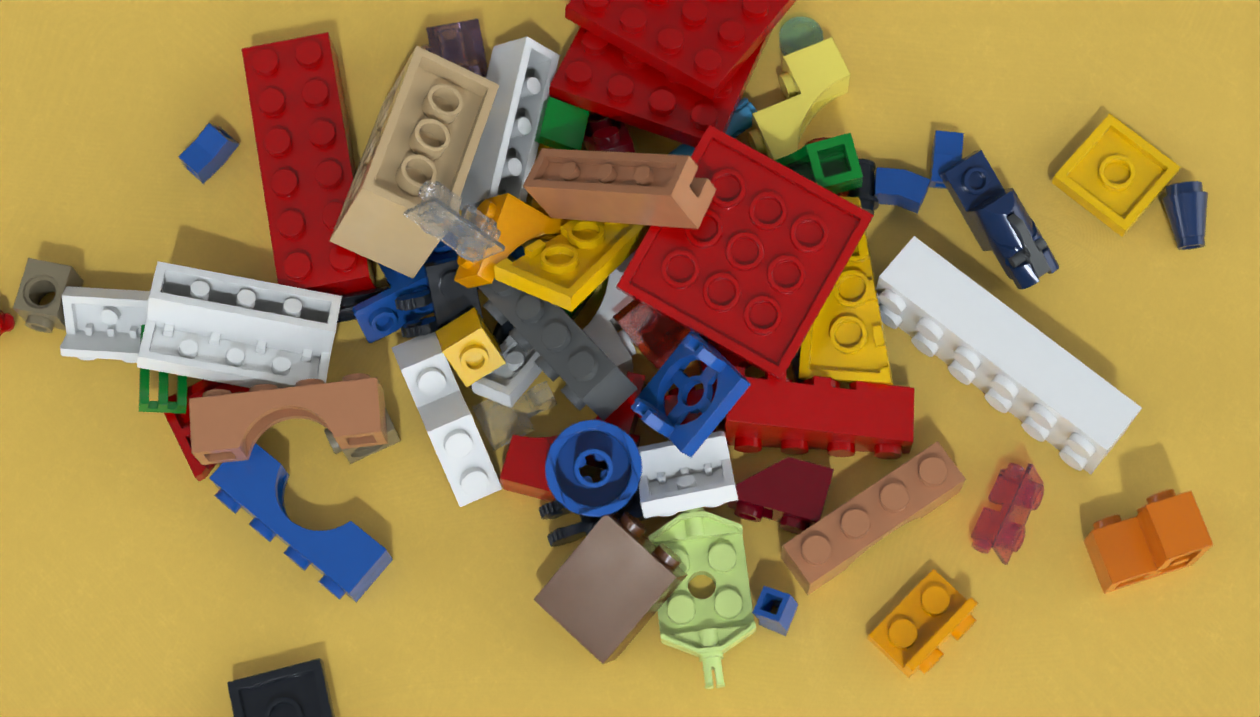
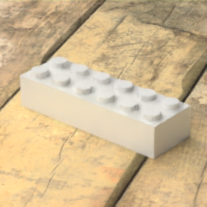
(1003, 356)

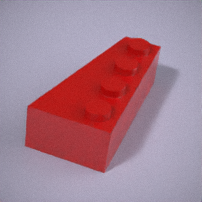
(822, 417)

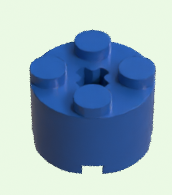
(606, 444)

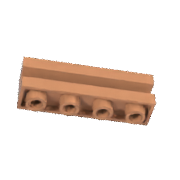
(620, 187)

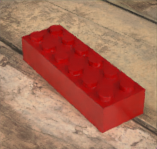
(304, 161)

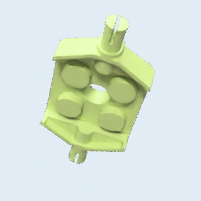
(714, 624)

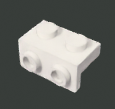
(103, 323)
(681, 483)

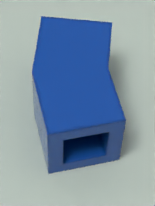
(208, 152)
(945, 152)
(900, 188)
(787, 608)

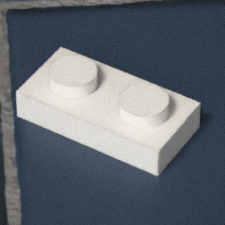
(513, 378)

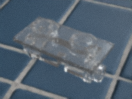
(469, 234)

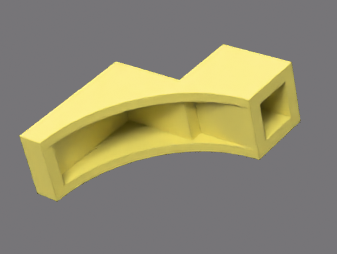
(809, 83)

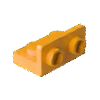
(922, 624)

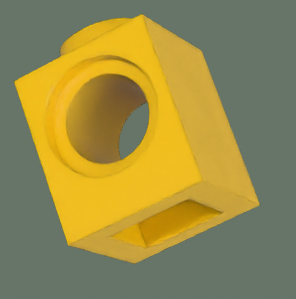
(470, 347)

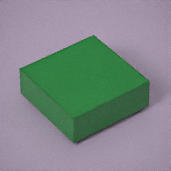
(561, 125)

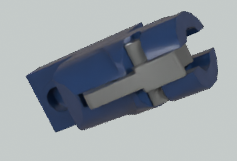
(999, 220)

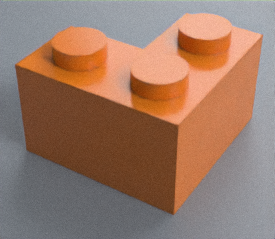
(1155, 542)

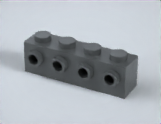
(562, 348)

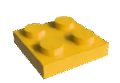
(1115, 175)

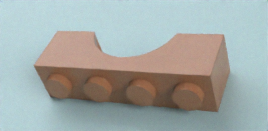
(230, 424)
(870, 516)

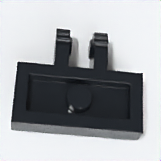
(446, 295)

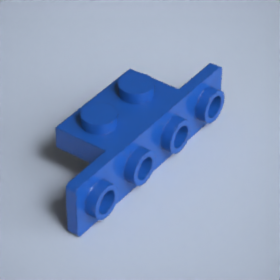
(379, 313)

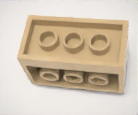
(421, 134)

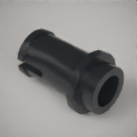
(866, 192)

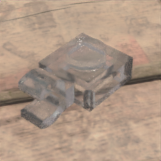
(502, 422)

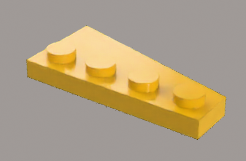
(849, 332)

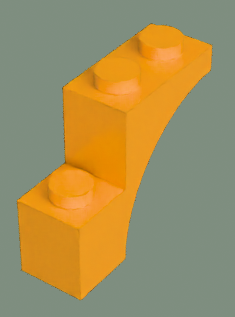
(517, 225)

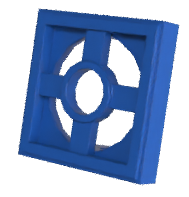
(729, 389)

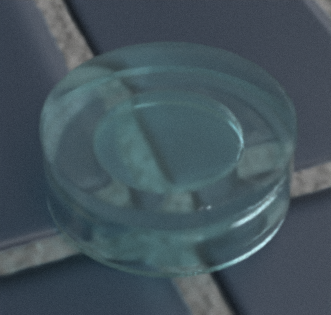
(799, 34)

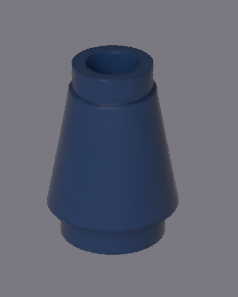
(1187, 213)

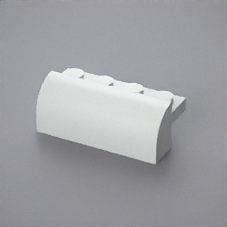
(236, 328)

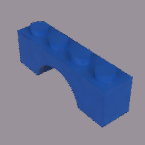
(343, 555)

